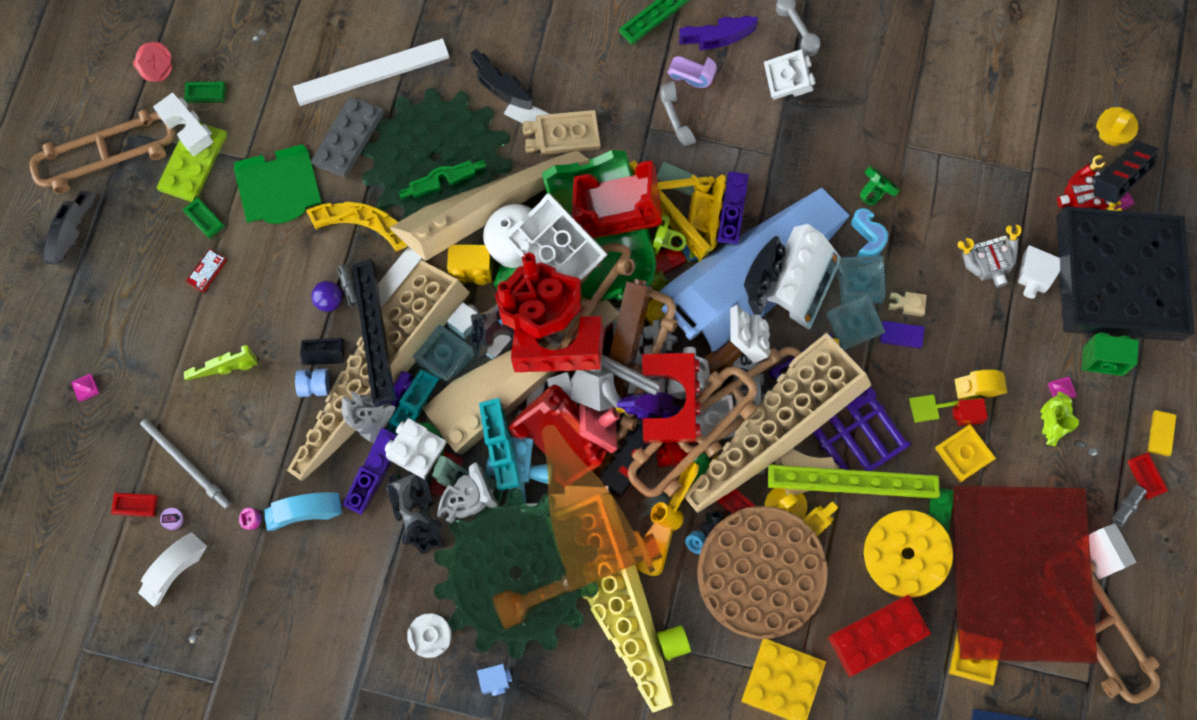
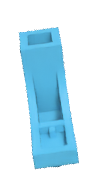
(302, 508)

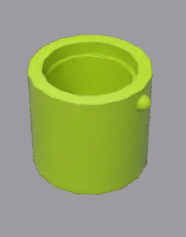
(673, 642)

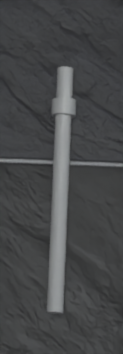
(212, 491)

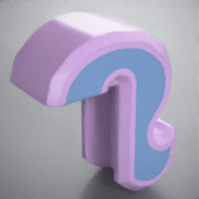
(693, 72)

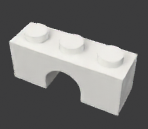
(175, 112)
(461, 323)

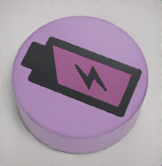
(171, 519)

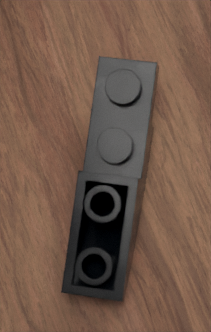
(502, 86)
(62, 231)
(763, 272)

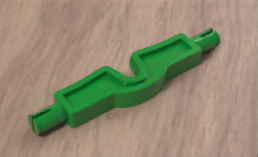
(452, 174)

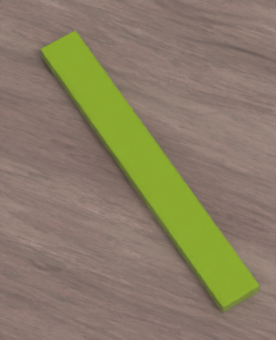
(853, 481)

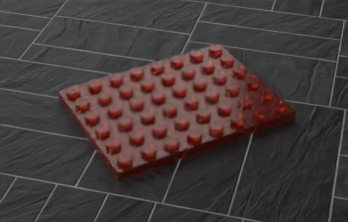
(1023, 575)

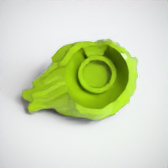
(1058, 418)

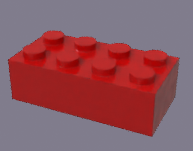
(879, 635)

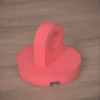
(153, 61)

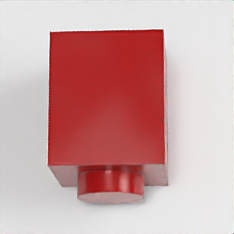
(970, 412)

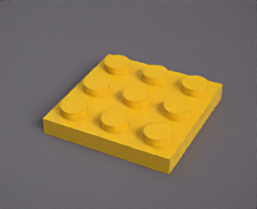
(783, 681)

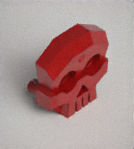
(538, 298)

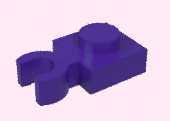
(401, 386)

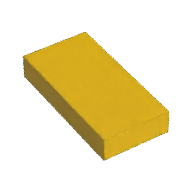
(1162, 433)

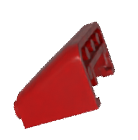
(617, 204)
(556, 409)

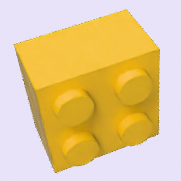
(470, 264)

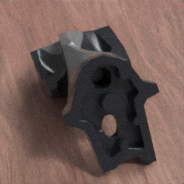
(488, 325)
(418, 526)

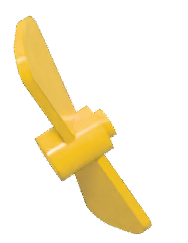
(668, 519)

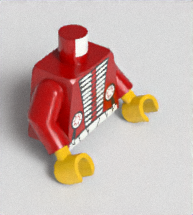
(1080, 189)

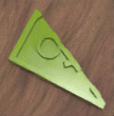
(224, 364)

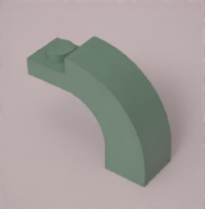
(449, 472)

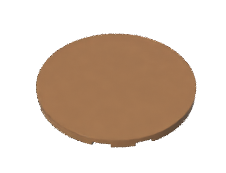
(762, 572)

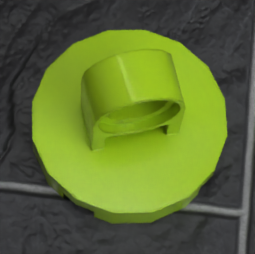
(663, 236)

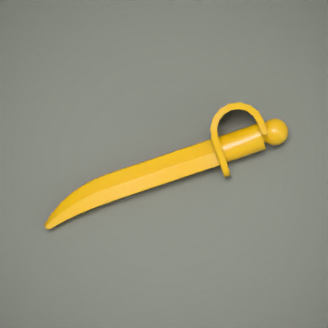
(700, 184)

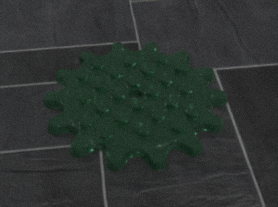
(427, 129)
(482, 567)

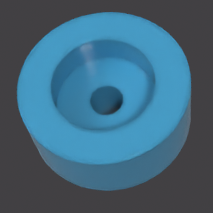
(695, 541)

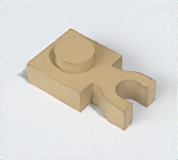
(911, 303)

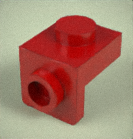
(670, 455)

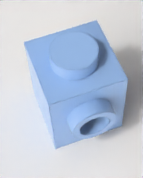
(494, 679)

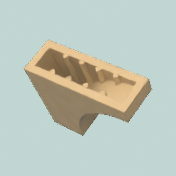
(794, 458)

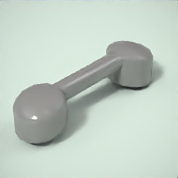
(810, 42)
(668, 96)

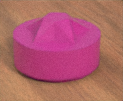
(250, 518)

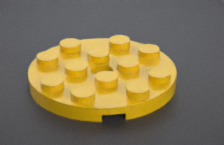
(908, 576)

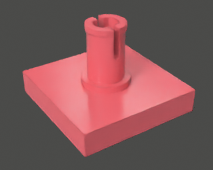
(599, 426)

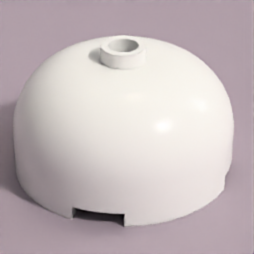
(499, 225)

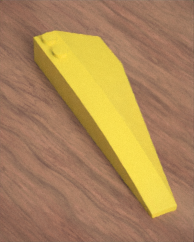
(627, 621)

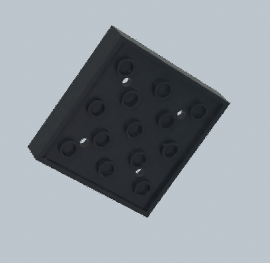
(1124, 274)

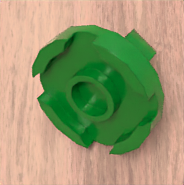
(878, 185)

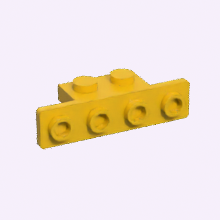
(706, 209)

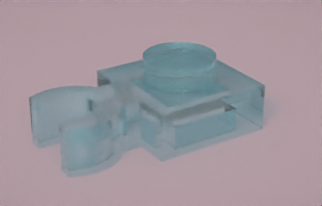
(649, 502)

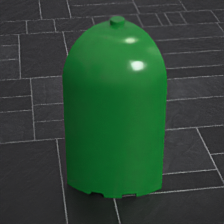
(606, 167)

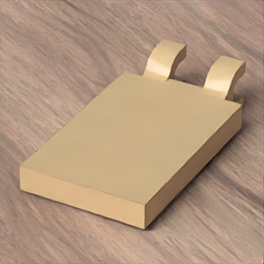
(562, 133)

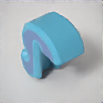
(872, 231)

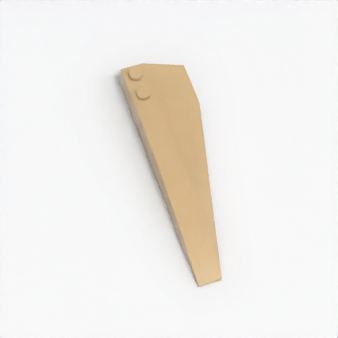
(456, 217)
(804, 398)
(457, 408)

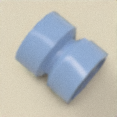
(312, 382)

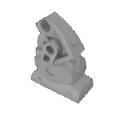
(364, 416)
(467, 495)

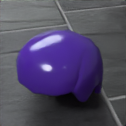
(327, 296)

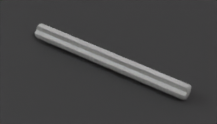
(617, 369)

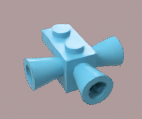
(526, 471)

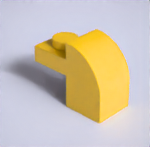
(981, 383)

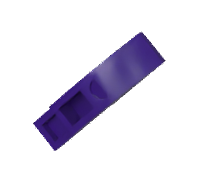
(725, 33)
(733, 208)
(649, 405)
(370, 474)

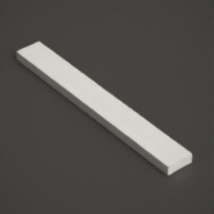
(371, 72)

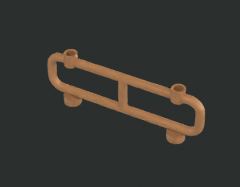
(60, 182)
(623, 266)
(667, 324)
(733, 387)
(670, 484)
(1114, 684)

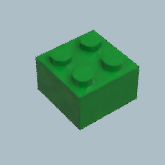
(1110, 354)

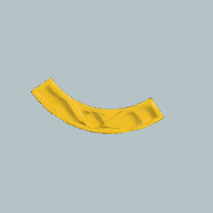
(357, 214)

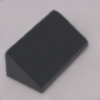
(322, 351)

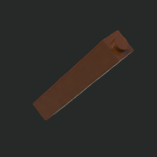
(629, 329)

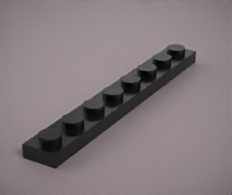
(373, 333)

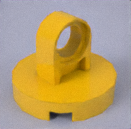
(1117, 126)
(792, 503)

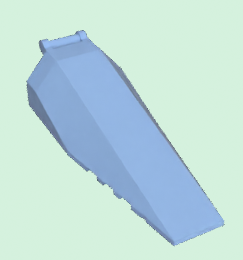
(718, 280)

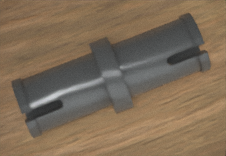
(348, 285)
(1129, 505)

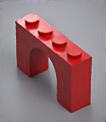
(582, 354)
(682, 426)

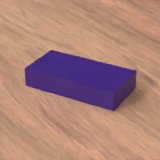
(902, 334)

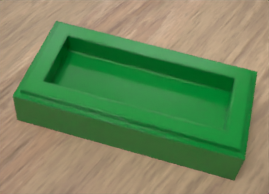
(204, 92)
(203, 218)

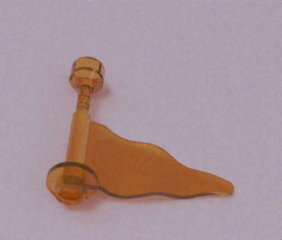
(587, 529)

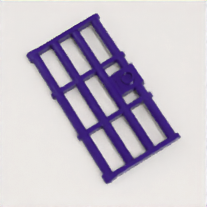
(864, 398)

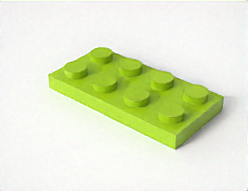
(187, 174)

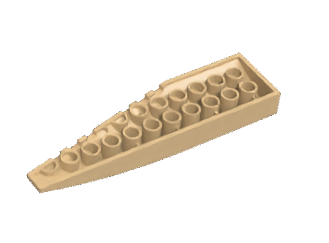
(409, 318)

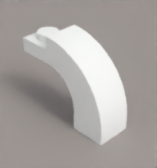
(169, 565)

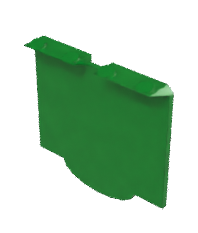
(277, 188)

